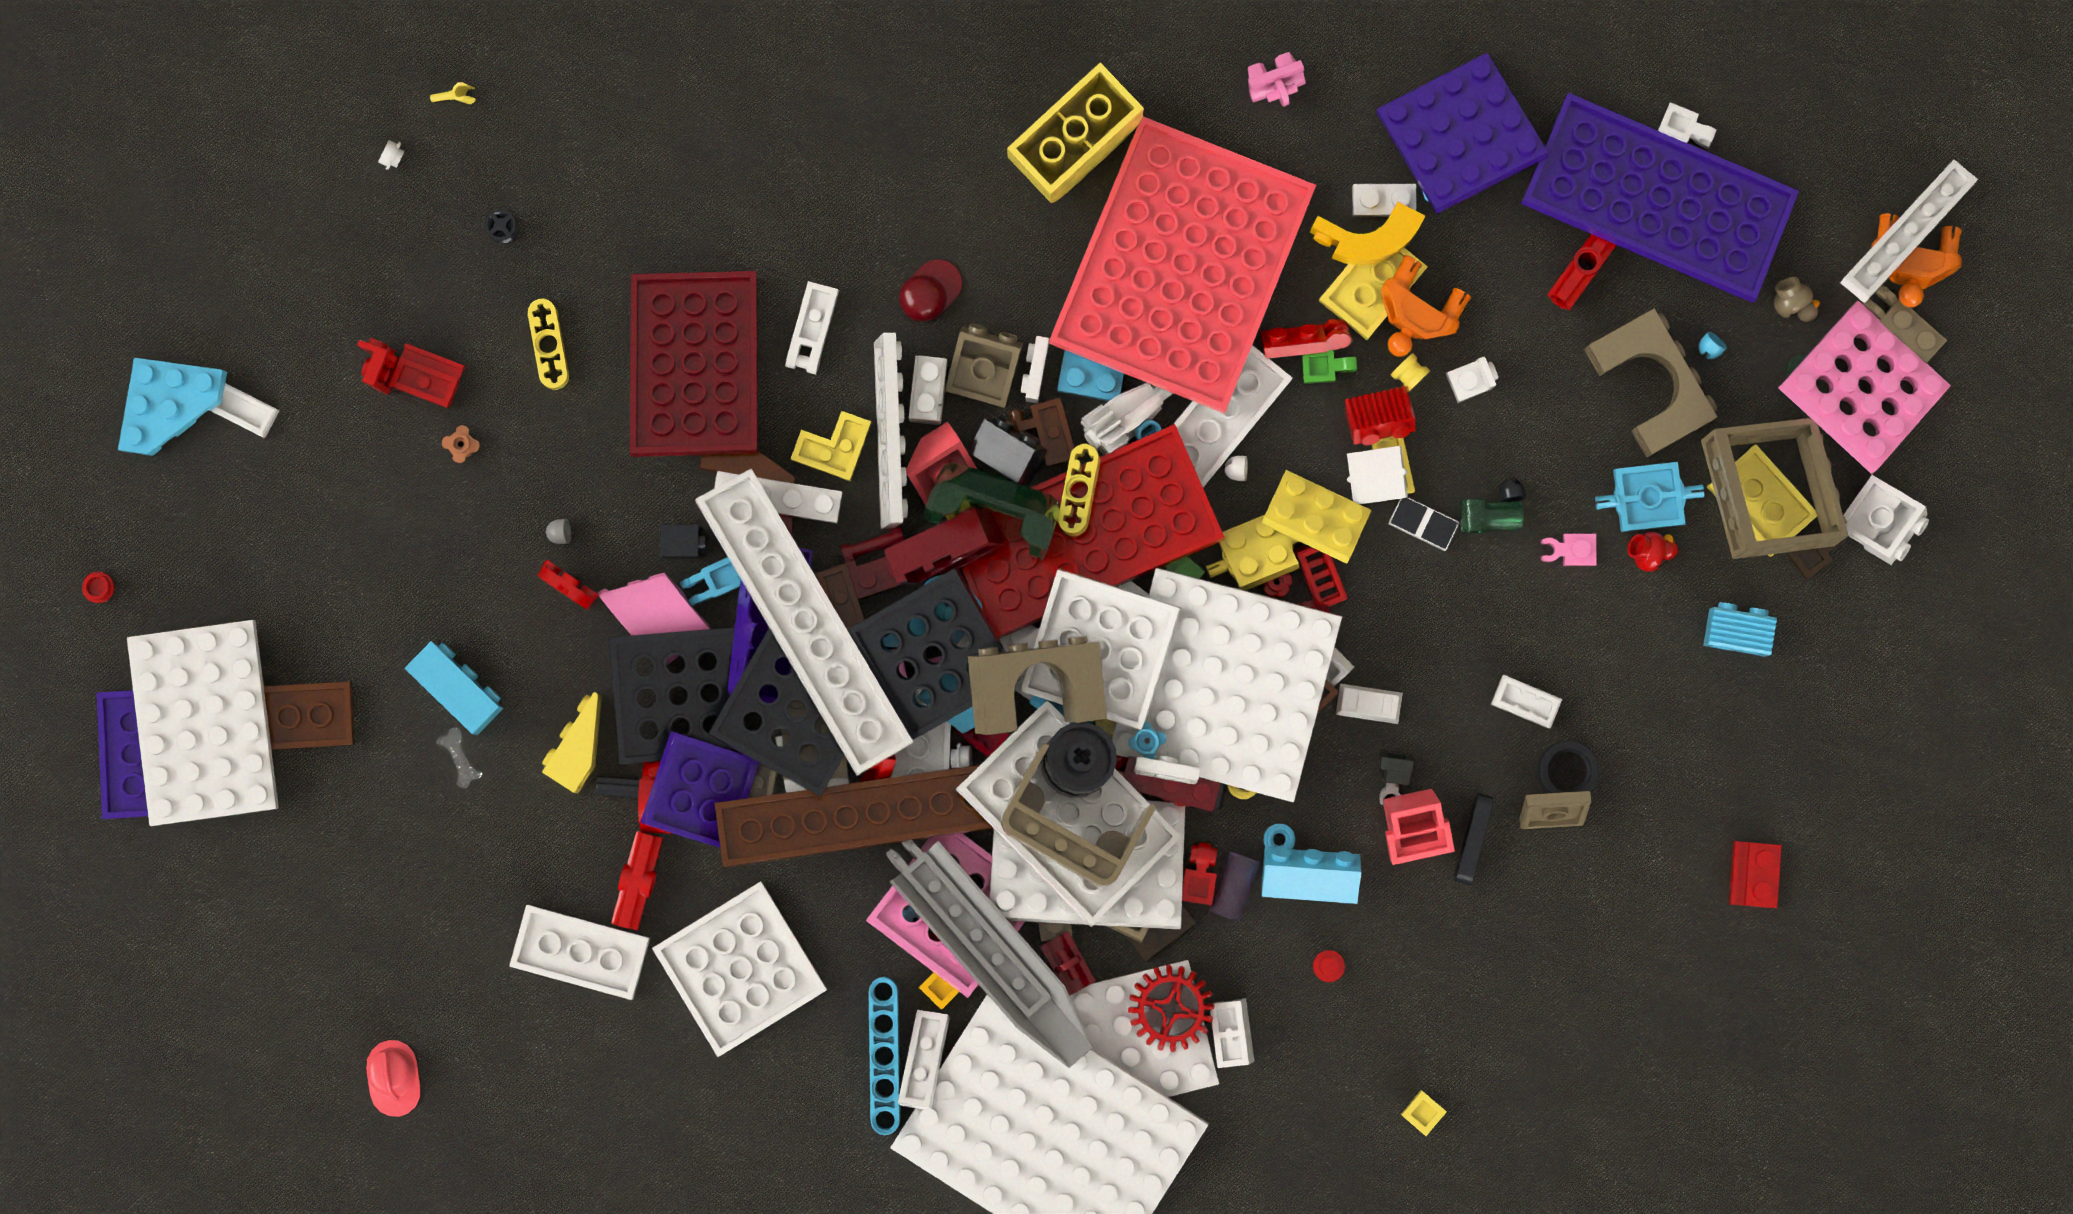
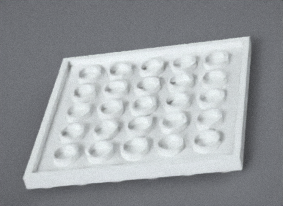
(1238, 684)

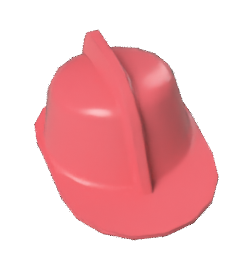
(393, 1078)

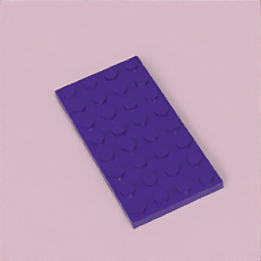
(1660, 197)

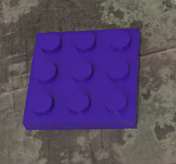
(690, 782)

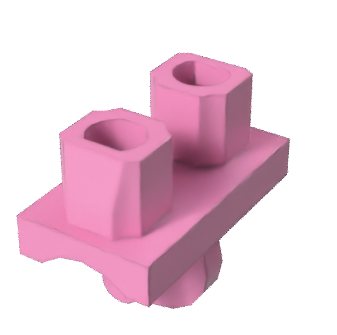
(1278, 82)

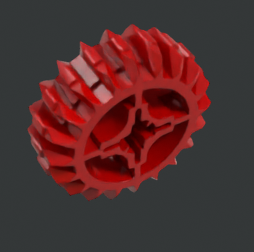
(1197, 1015)

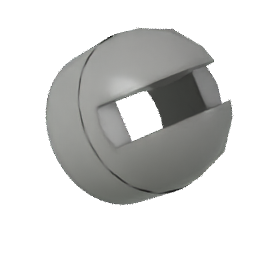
(559, 531)

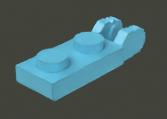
(720, 578)

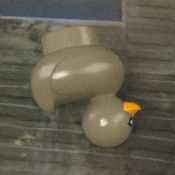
(1795, 298)

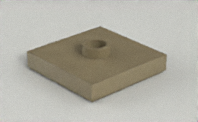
(1555, 810)

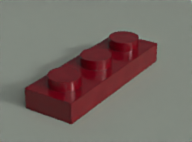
(1201, 795)

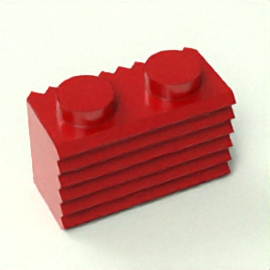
(1380, 416)

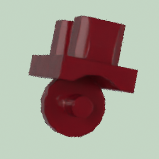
(1068, 963)

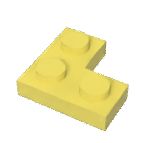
(836, 455)

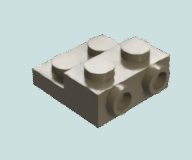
(984, 365)

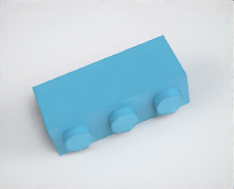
(455, 687)
(1311, 875)

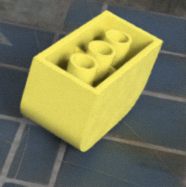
(1076, 133)

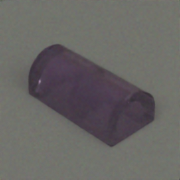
(1234, 886)

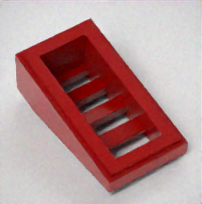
(1310, 578)

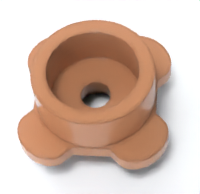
(460, 453)

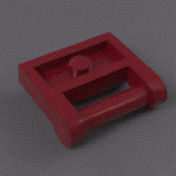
(875, 575)

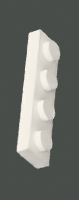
(797, 499)

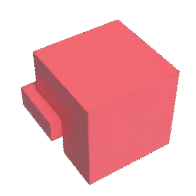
(1416, 827)

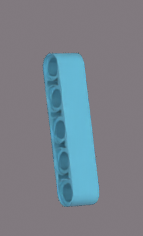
(884, 1071)

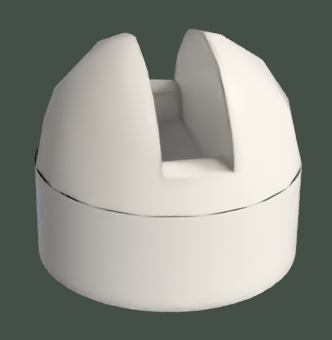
(1237, 468)

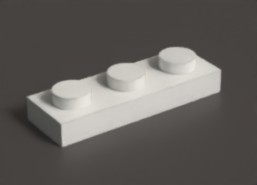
(923, 1060)

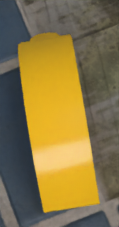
(1373, 246)

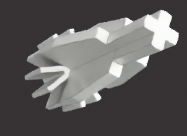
(1114, 423)

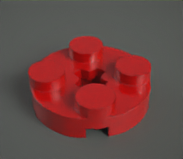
(567, 585)

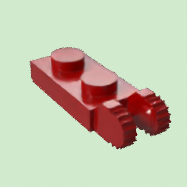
(1305, 339)

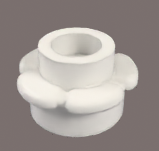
(391, 155)
(961, 756)

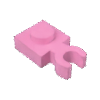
(1575, 549)

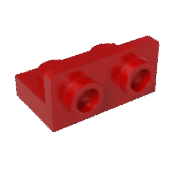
(380, 367)

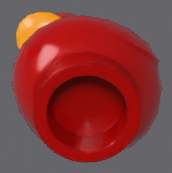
(1651, 550)

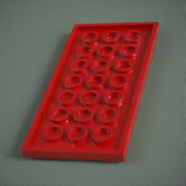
(1141, 518)

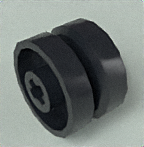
(1094, 749)

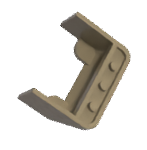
(1095, 863)

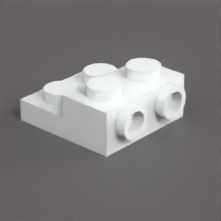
(1885, 520)

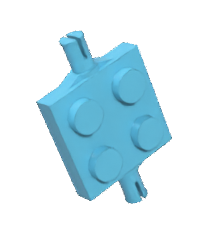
(1649, 497)

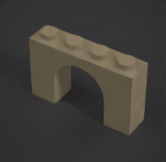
(1649, 338)
(996, 673)

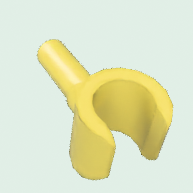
(458, 93)

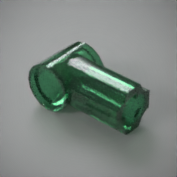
(1482, 516)

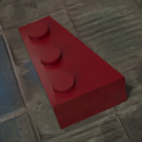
(944, 547)

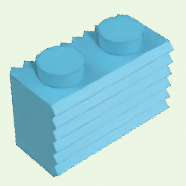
(1740, 630)

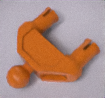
(1923, 265)
(1414, 315)

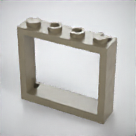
(1731, 497)

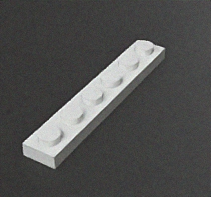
(1908, 231)

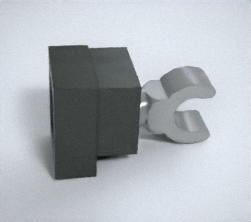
(1397, 769)

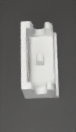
(1232, 1033)

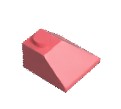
(933, 453)

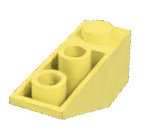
(577, 752)

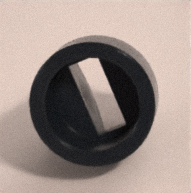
(1512, 491)

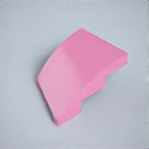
(653, 607)

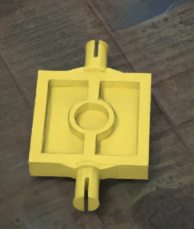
(1255, 554)

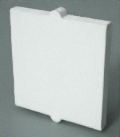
(1377, 475)

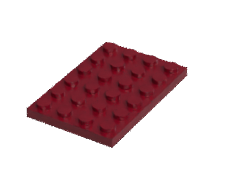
(694, 364)

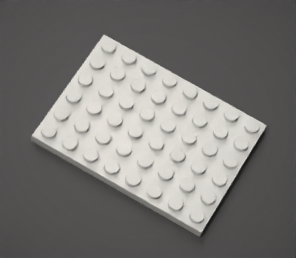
(1044, 1136)

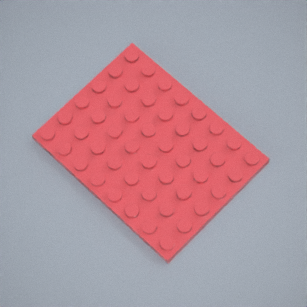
(1182, 264)

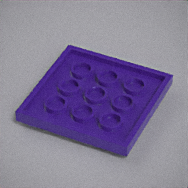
(1462, 133)
(120, 757)

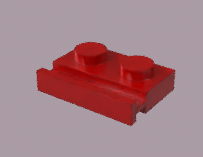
(427, 376)
(1755, 874)

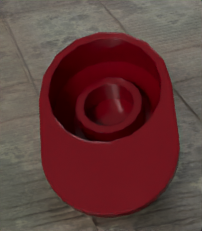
(930, 290)

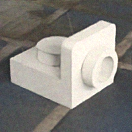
(1472, 379)

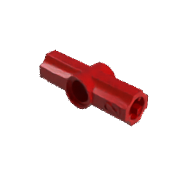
(1574, 278)
(637, 880)

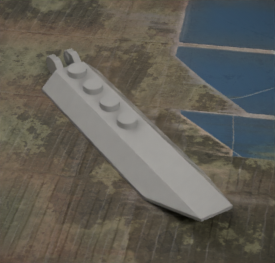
(991, 950)

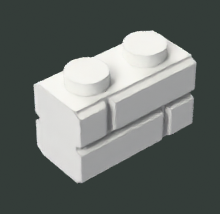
(928, 390)

